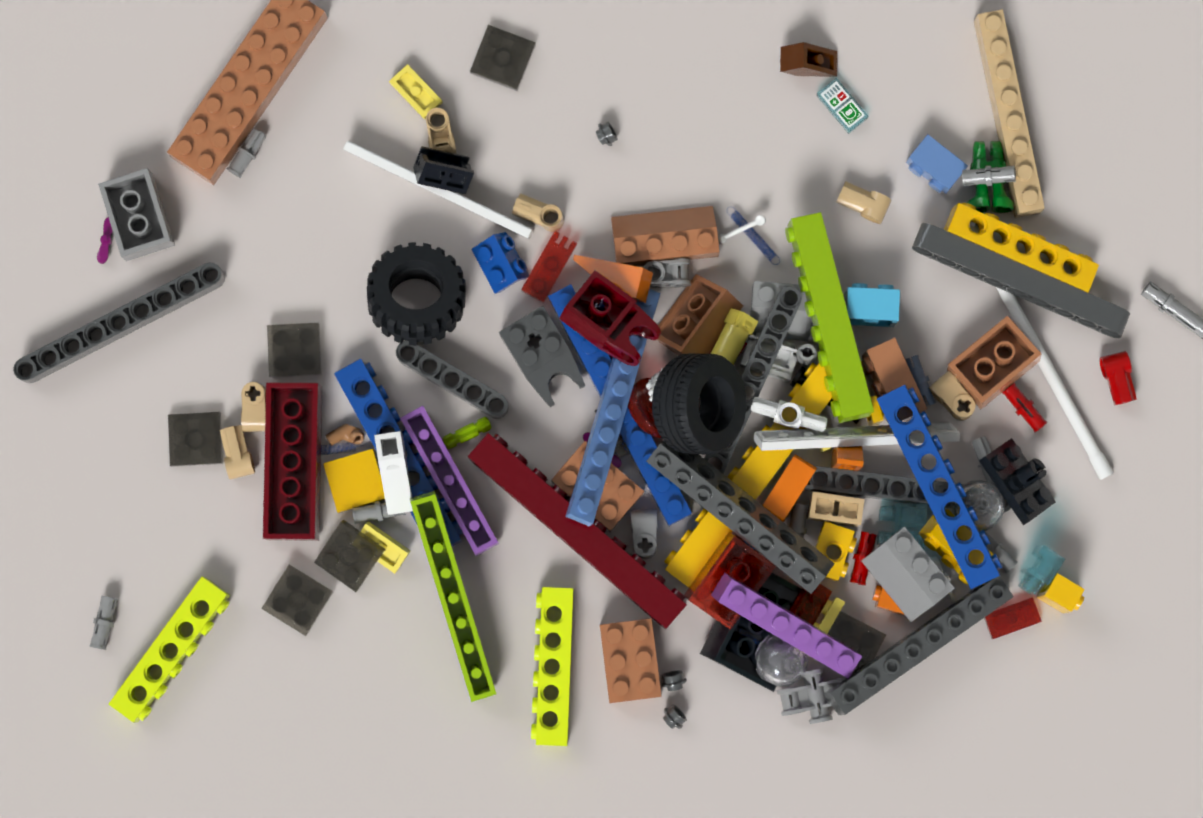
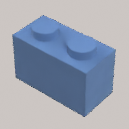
(936, 164)

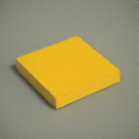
(355, 480)

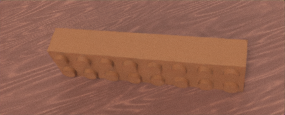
(246, 86)

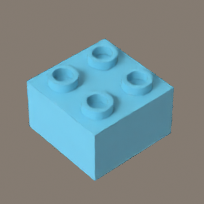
(872, 305)

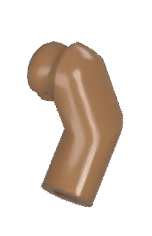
(347, 433)

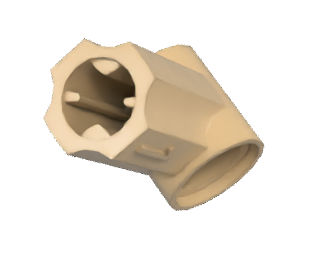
(870, 204)
(536, 211)
(238, 458)

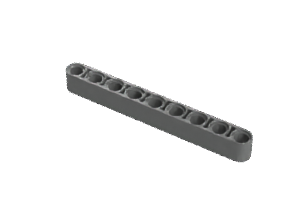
(1020, 280)
(106, 323)
(765, 358)
(884, 486)

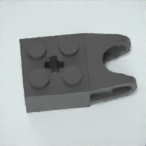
(546, 361)

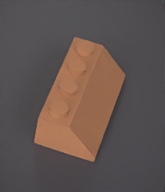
(665, 236)

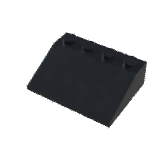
(738, 651)

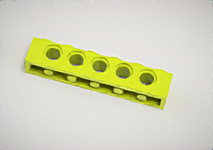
(125, 700)
(557, 734)

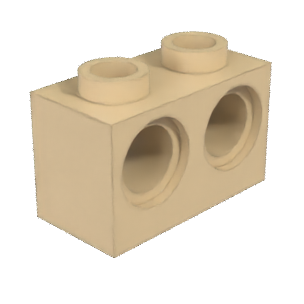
(835, 509)

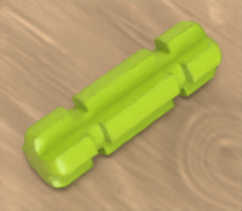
(467, 432)

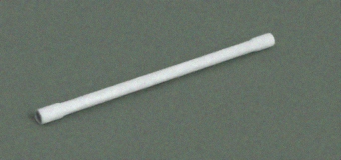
(1096, 457)

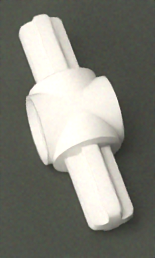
(802, 419)

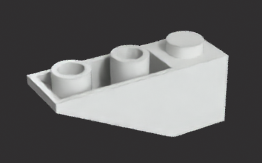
(394, 472)

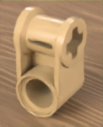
(440, 137)
(949, 392)
(253, 411)

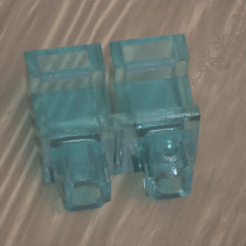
(903, 516)
(1042, 570)

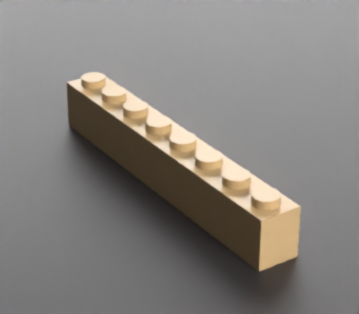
(1008, 111)

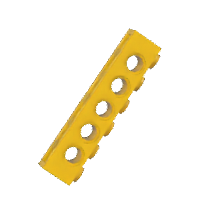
(1082, 265)

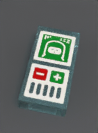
(842, 105)

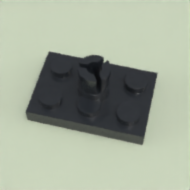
(1018, 480)

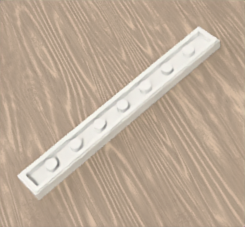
(449, 195)
(846, 437)

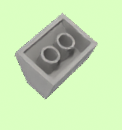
(762, 301)
(907, 574)

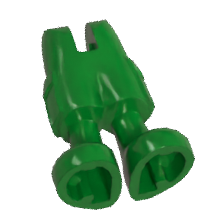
(1001, 202)

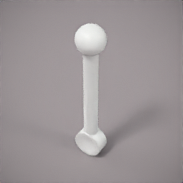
(759, 220)

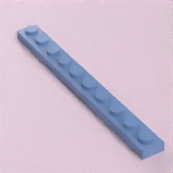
(606, 429)

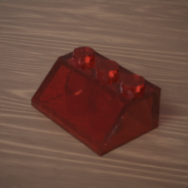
(739, 562)

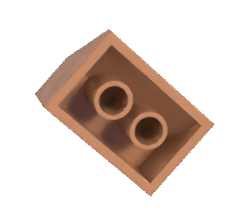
(697, 317)

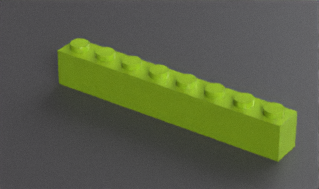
(829, 318)
(452, 596)

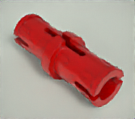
(1012, 393)
(865, 547)

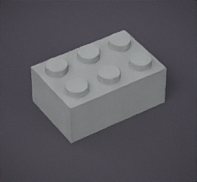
(136, 214)

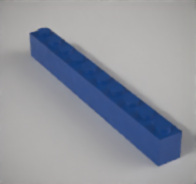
(640, 444)

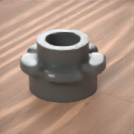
(606, 134)
(673, 680)
(674, 717)

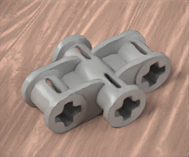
(806, 697)

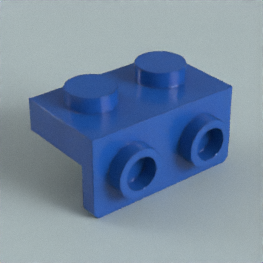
(500, 261)

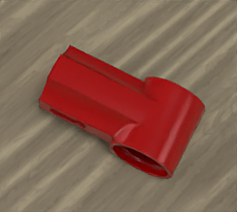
(1117, 371)

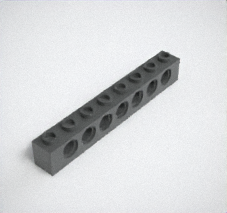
(743, 515)
(918, 645)

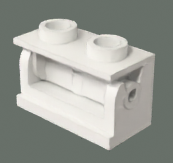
(783, 364)

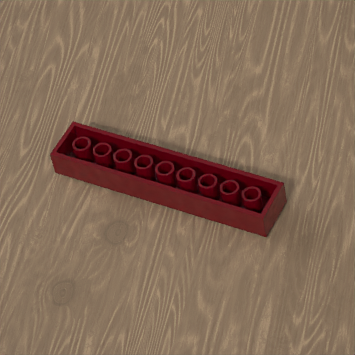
(589, 542)

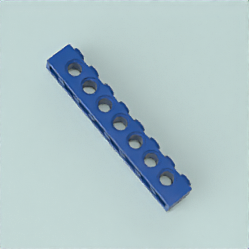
(349, 379)
(974, 573)

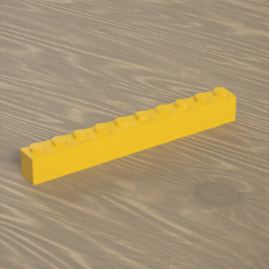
(751, 477)

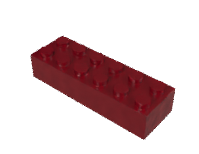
(292, 462)

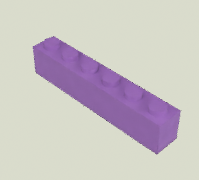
(449, 480)
(786, 625)

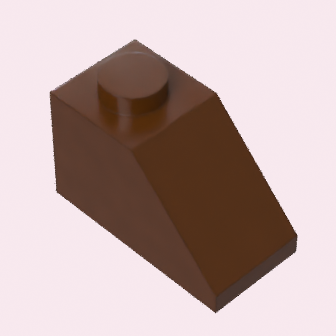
(808, 60)

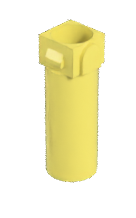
(734, 334)

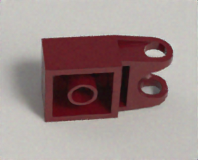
(608, 318)

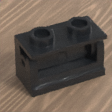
(443, 170)

